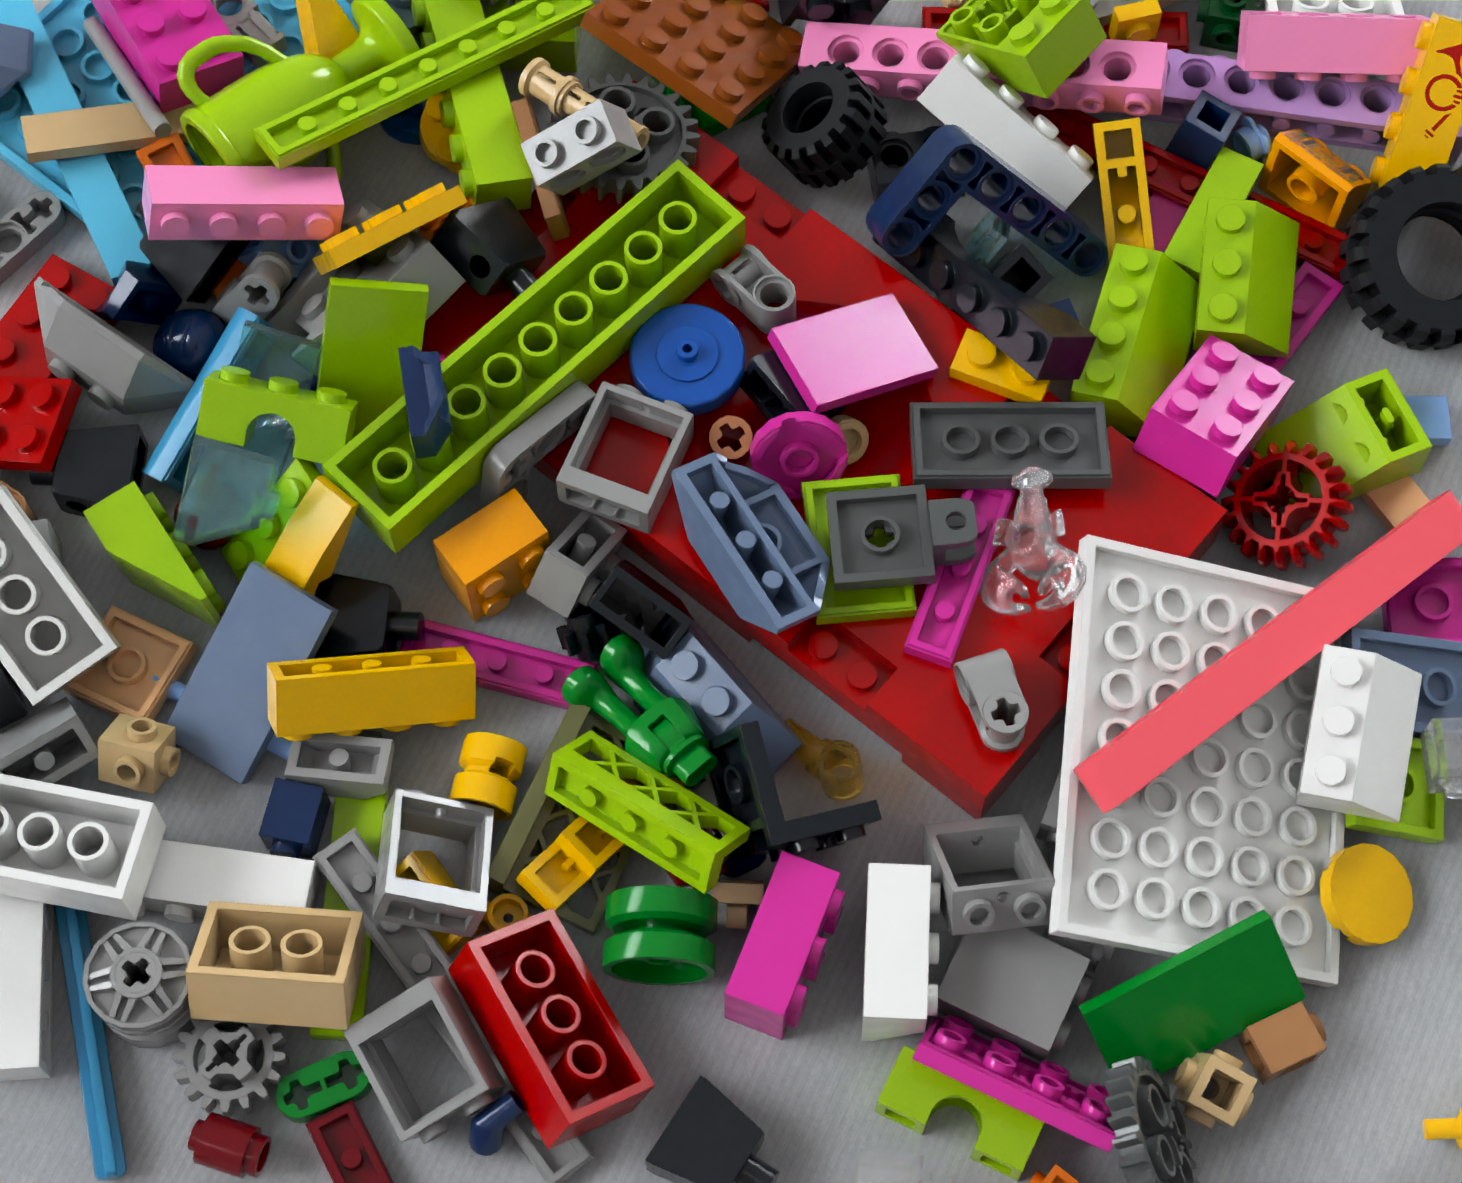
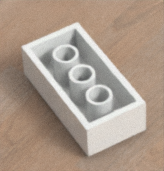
(45, 619)
(76, 846)

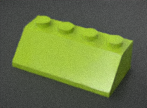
(1141, 334)

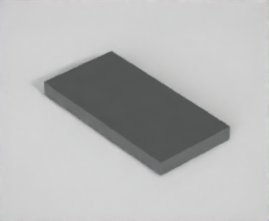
(993, 441)

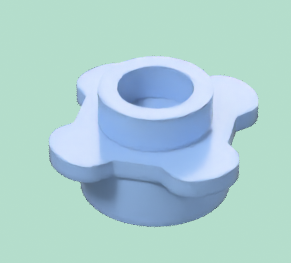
(1251, 140)

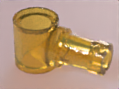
(825, 755)

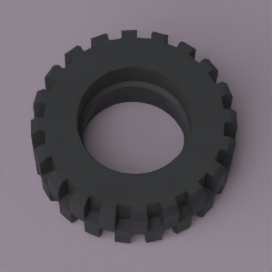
(1374, 265)

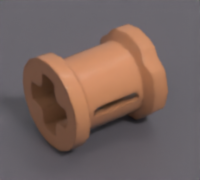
(716, 433)

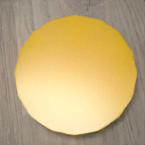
(1366, 894)

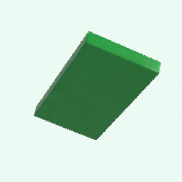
(1196, 997)

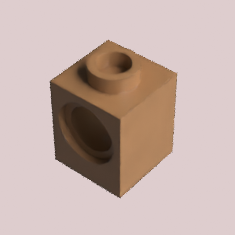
(1283, 1042)

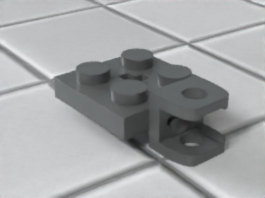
(922, 535)

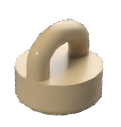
(855, 434)

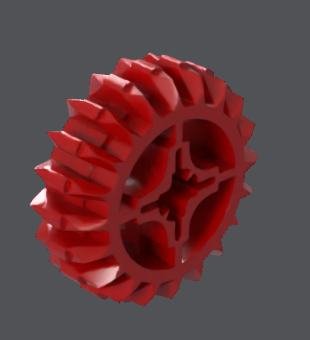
(1286, 469)

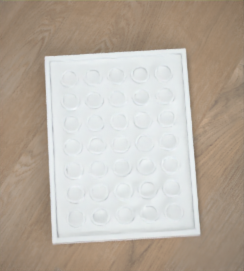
(1223, 821)

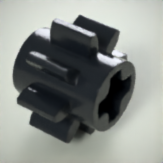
(586, 634)

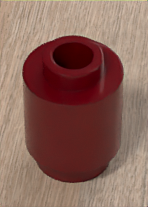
(229, 1146)

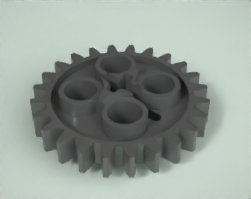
(670, 127)
(1147, 1125)

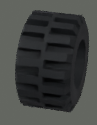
(824, 124)

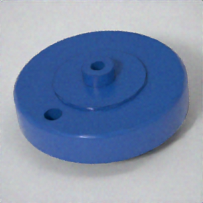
(688, 357)

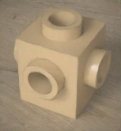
(137, 753)
(1231, 1089)

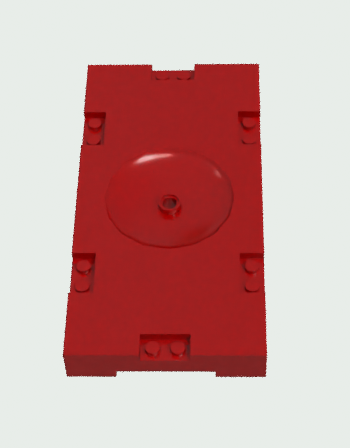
(863, 662)

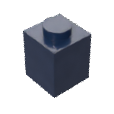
(1203, 130)
(294, 819)

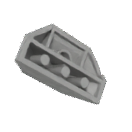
(103, 358)

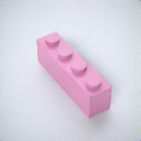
(1327, 44)
(241, 203)

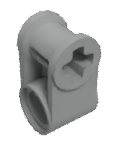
(753, 283)
(256, 287)
(992, 692)

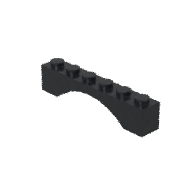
(1031, 333)

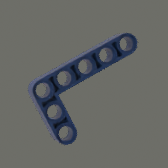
(966, 173)

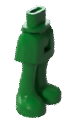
(665, 734)

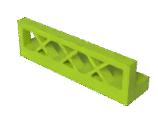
(635, 812)

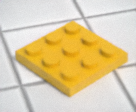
(387, 226)

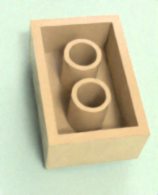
(276, 965)

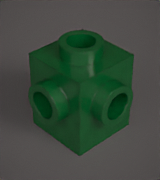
(1222, 22)

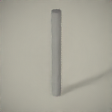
(127, 77)

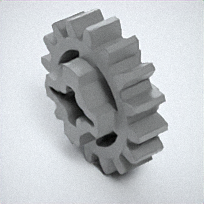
(216, 1073)

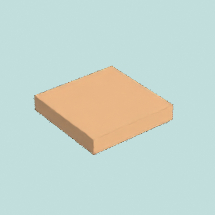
(125, 678)

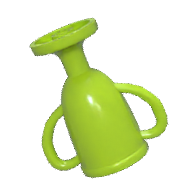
(224, 123)

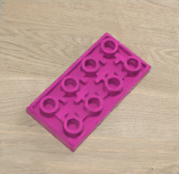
(1007, 1076)

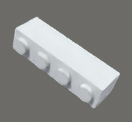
(996, 118)
(194, 874)
(26, 988)

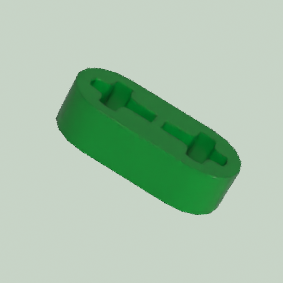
(317, 1076)

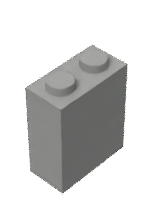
(1015, 988)

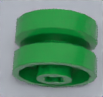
(660, 935)

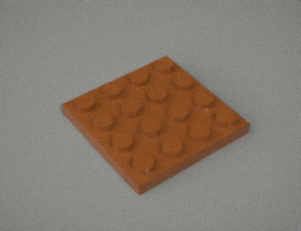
(709, 51)

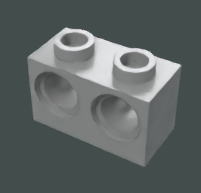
(581, 147)

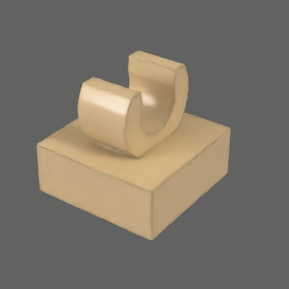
(738, 895)

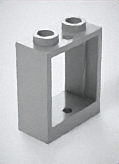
(608, 497)
(1003, 845)
(425, 903)
(367, 1044)

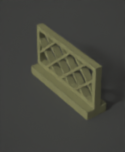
(536, 812)

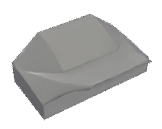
(343, 764)

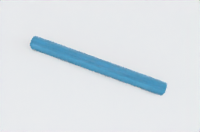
(90, 1048)

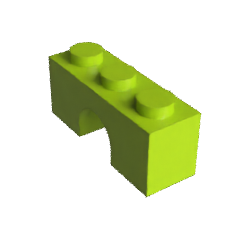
(234, 400)
(918, 1091)

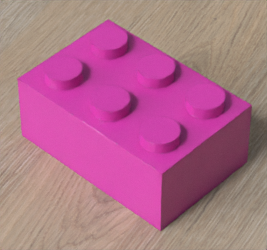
(1213, 415)
(784, 946)

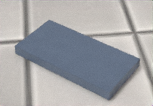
(225, 700)

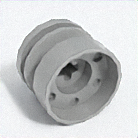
(137, 1012)

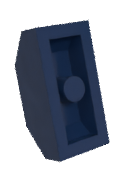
(140, 296)
(425, 400)

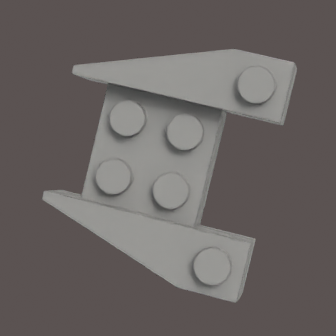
(400, 260)

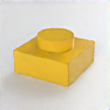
(1135, 21)

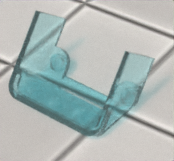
(232, 485)

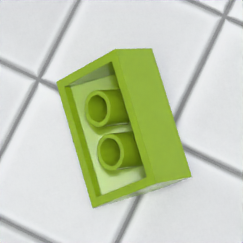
(1246, 277)

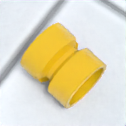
(490, 768)

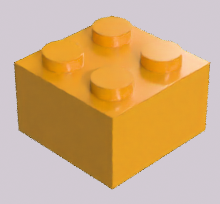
(492, 554)

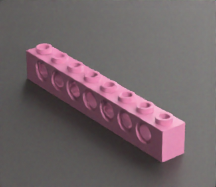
(919, 51)

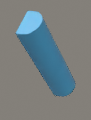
(171, 456)

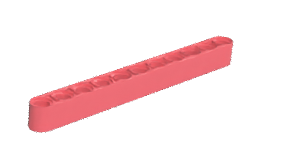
(1271, 654)

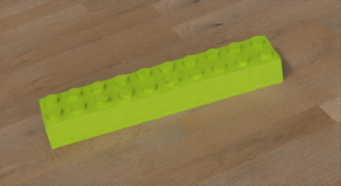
(539, 345)

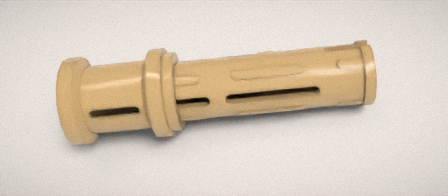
(563, 93)

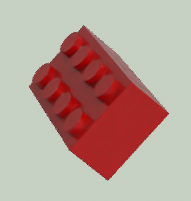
(550, 1027)

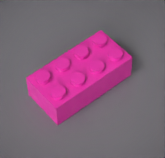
(159, 34)

